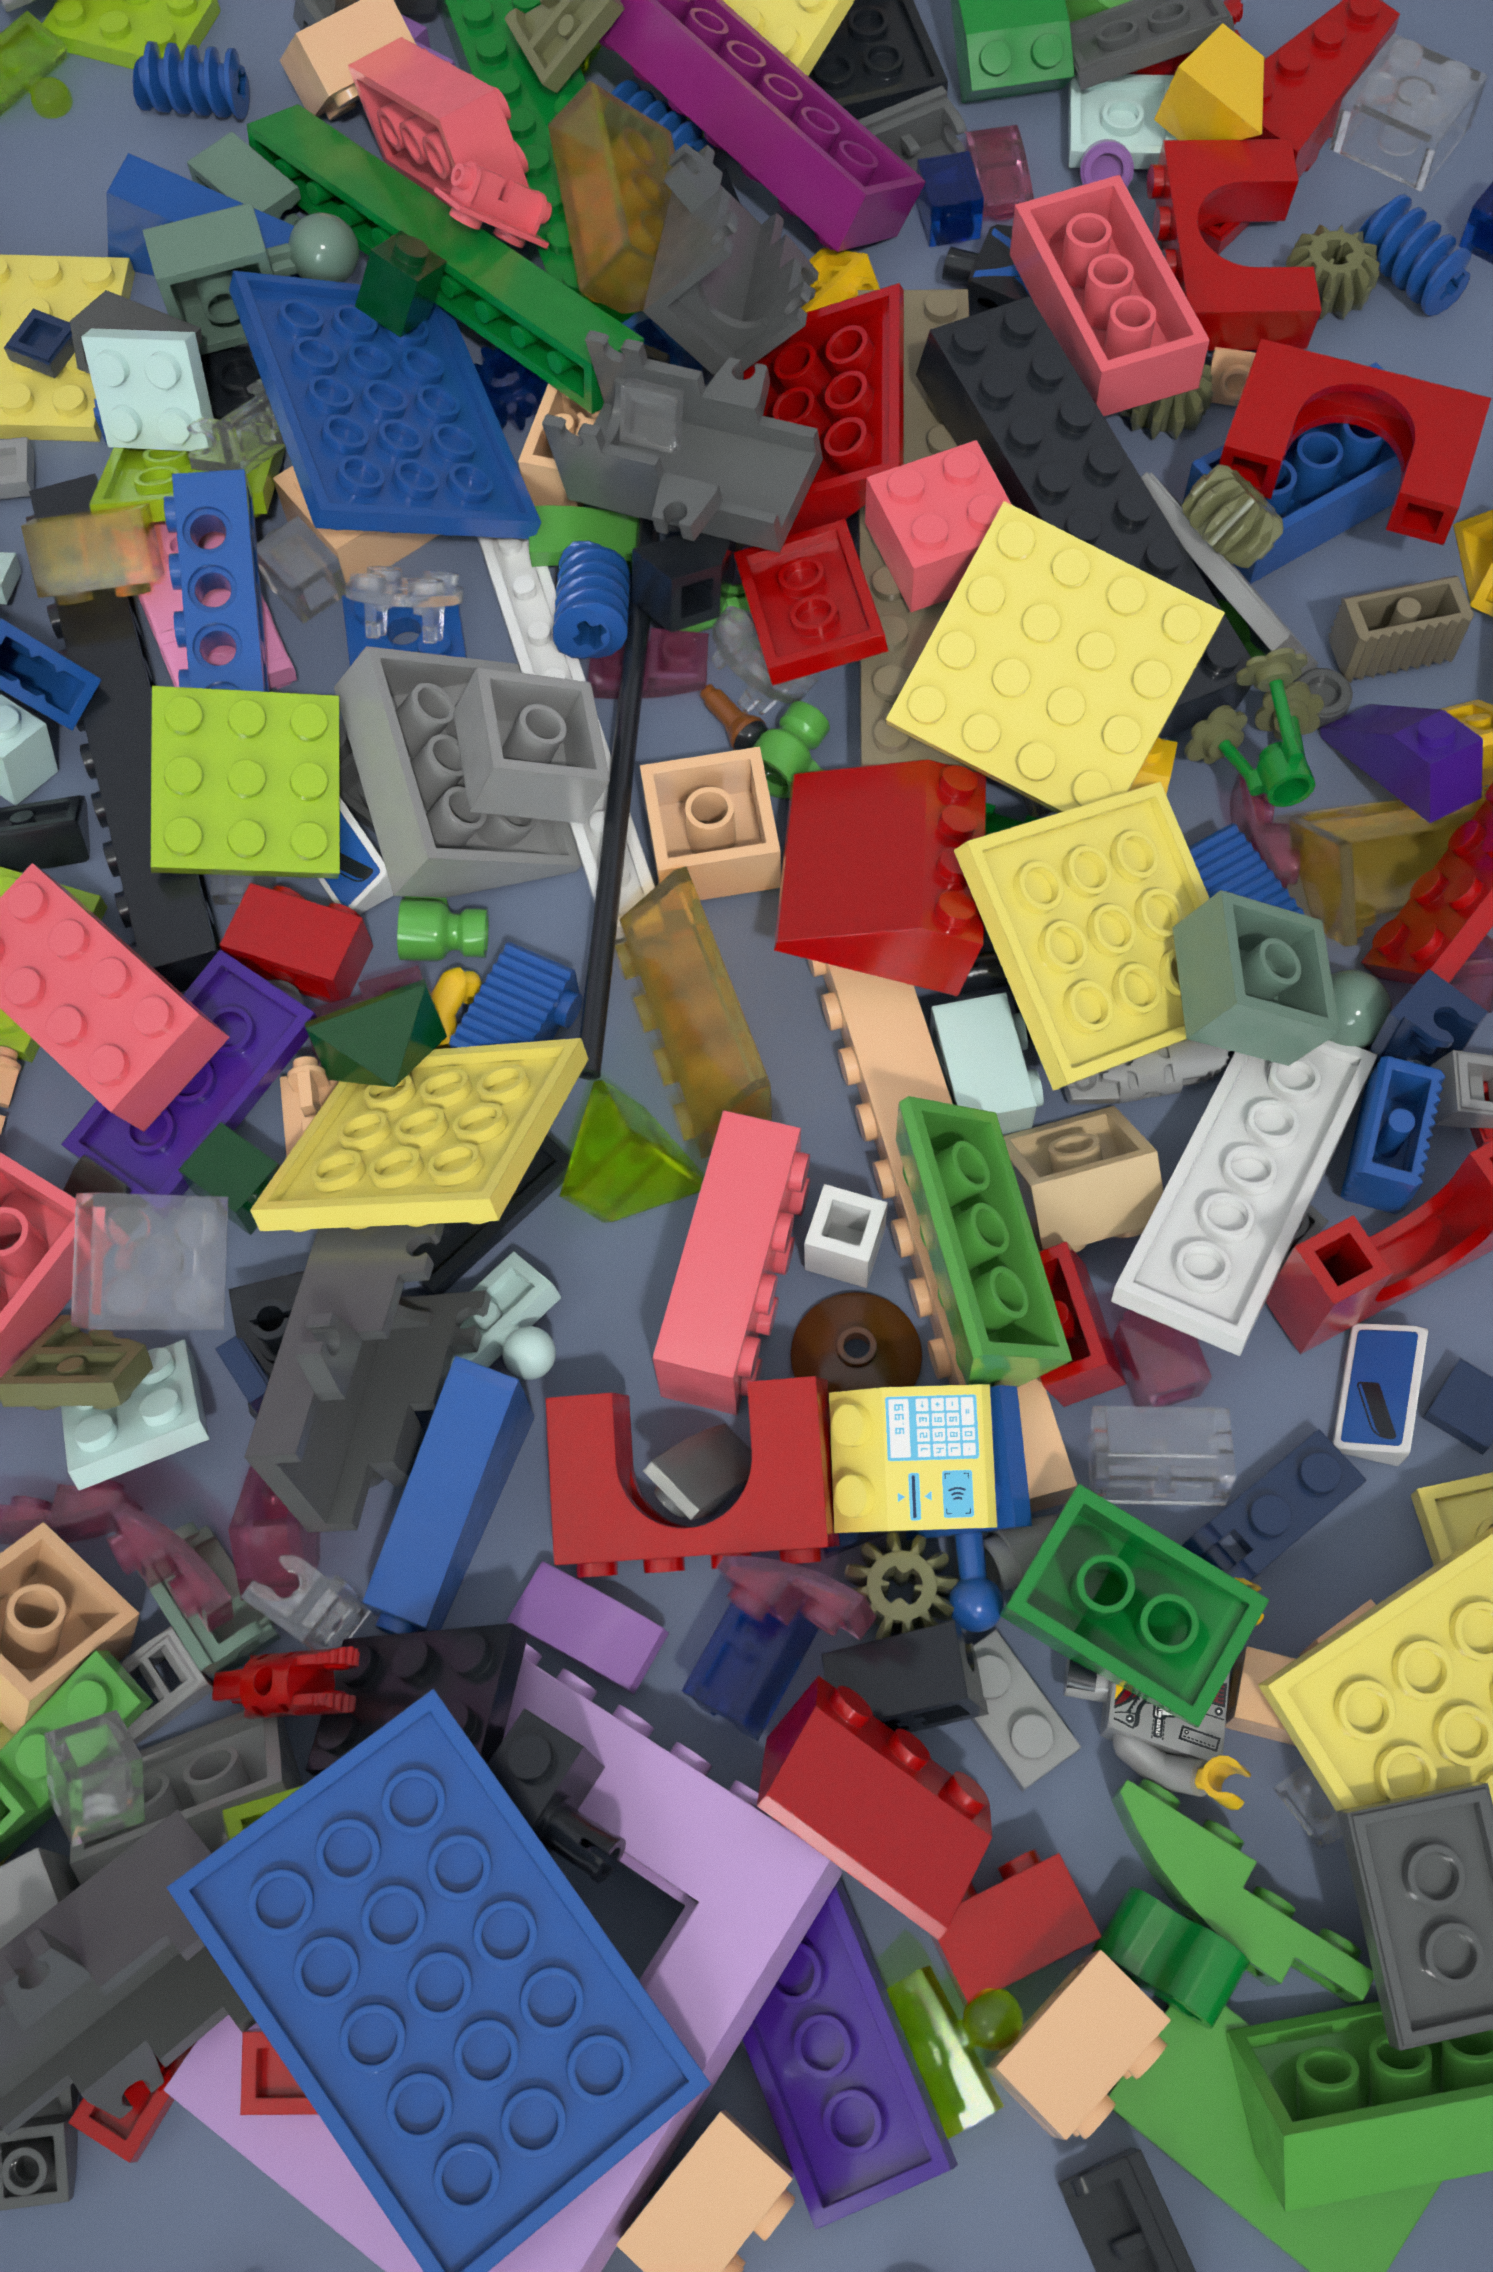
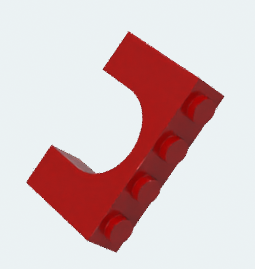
(1232, 182)
(1424, 423)
(1351, 1276)
(606, 1519)

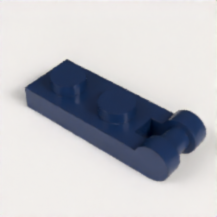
(1279, 1508)

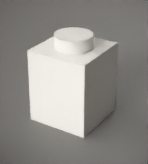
(845, 1235)

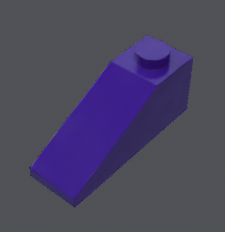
(1414, 754)

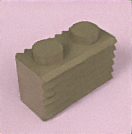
(1400, 627)

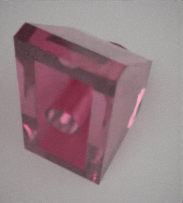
(262, 1533)

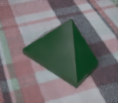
(378, 1037)

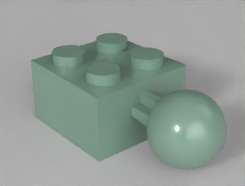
(198, 256)
(1264, 983)

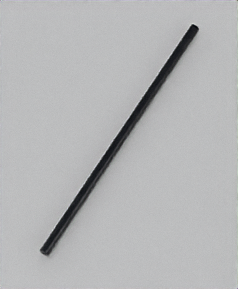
(615, 829)

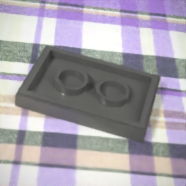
(1141, 36)
(1427, 1909)

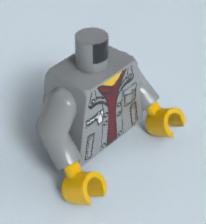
(1157, 1742)

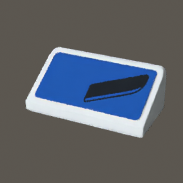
(362, 874)
(1380, 1392)

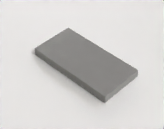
(1226, 576)

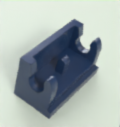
(1428, 1023)

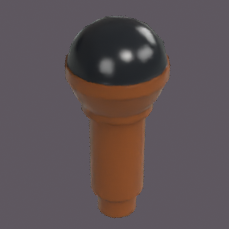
(740, 726)

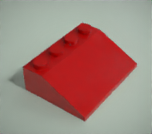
(848, 384)
(877, 872)

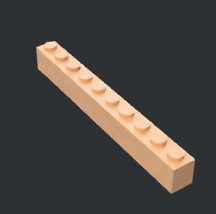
(891, 1059)

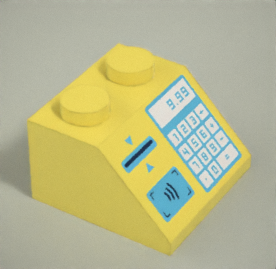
(912, 1459)

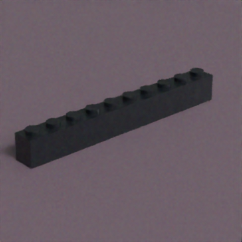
(104, 636)

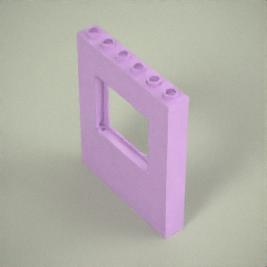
(708, 1979)

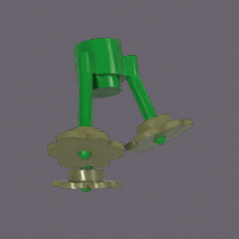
(1286, 710)

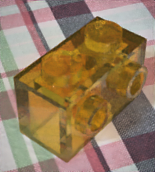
(93, 552)

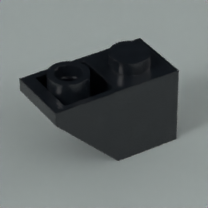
(683, 579)

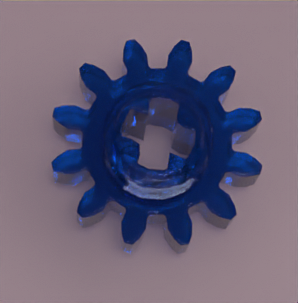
(510, 387)

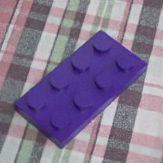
(264, 1036)
(843, 2075)

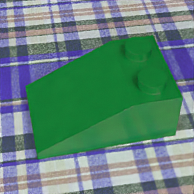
(1011, 47)
(1134, 1607)

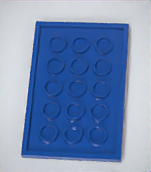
(380, 422)
(439, 1991)

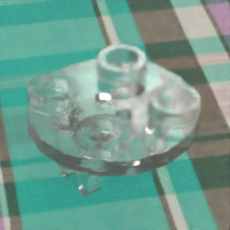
(385, 588)
(741, 651)

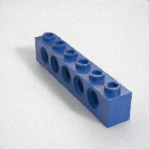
(224, 505)

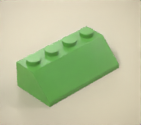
(979, 1243)
(1356, 2118)

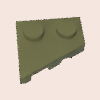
(561, 35)
(75, 1369)

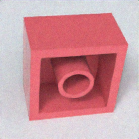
(932, 519)

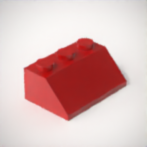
(875, 1804)

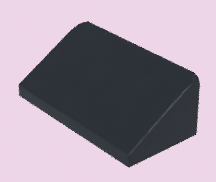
(44, 834)

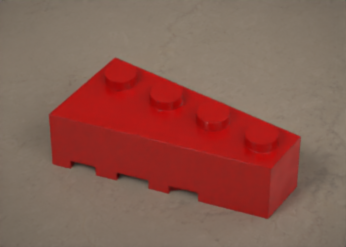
(1317, 70)

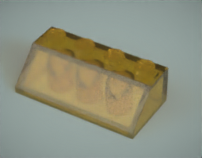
(612, 194)
(692, 1011)

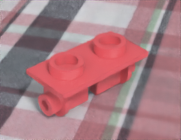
(477, 201)

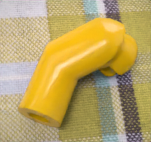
(448, 995)

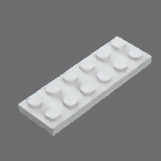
(1242, 1193)

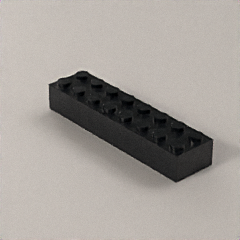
(1057, 458)

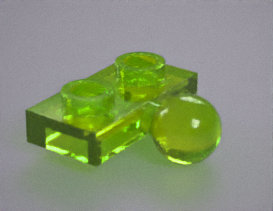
(26, 58)
(946, 2045)

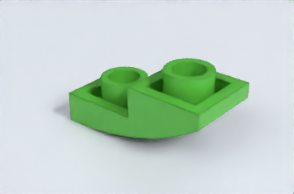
(568, 524)

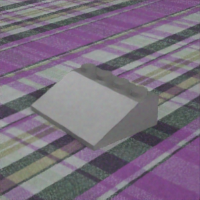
(413, 781)

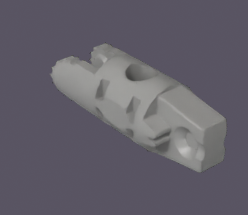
(1151, 1075)

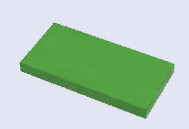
(1197, 2118)

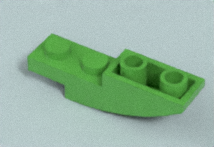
(92, 1690)
(1205, 1880)

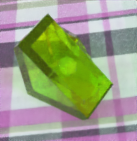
(625, 1160)

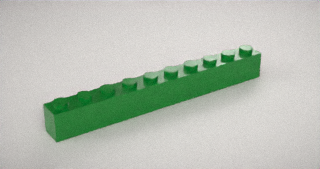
(484, 279)

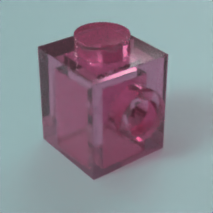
(1159, 1362)

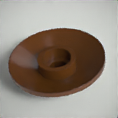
(892, 1341)

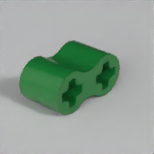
(1172, 1957)

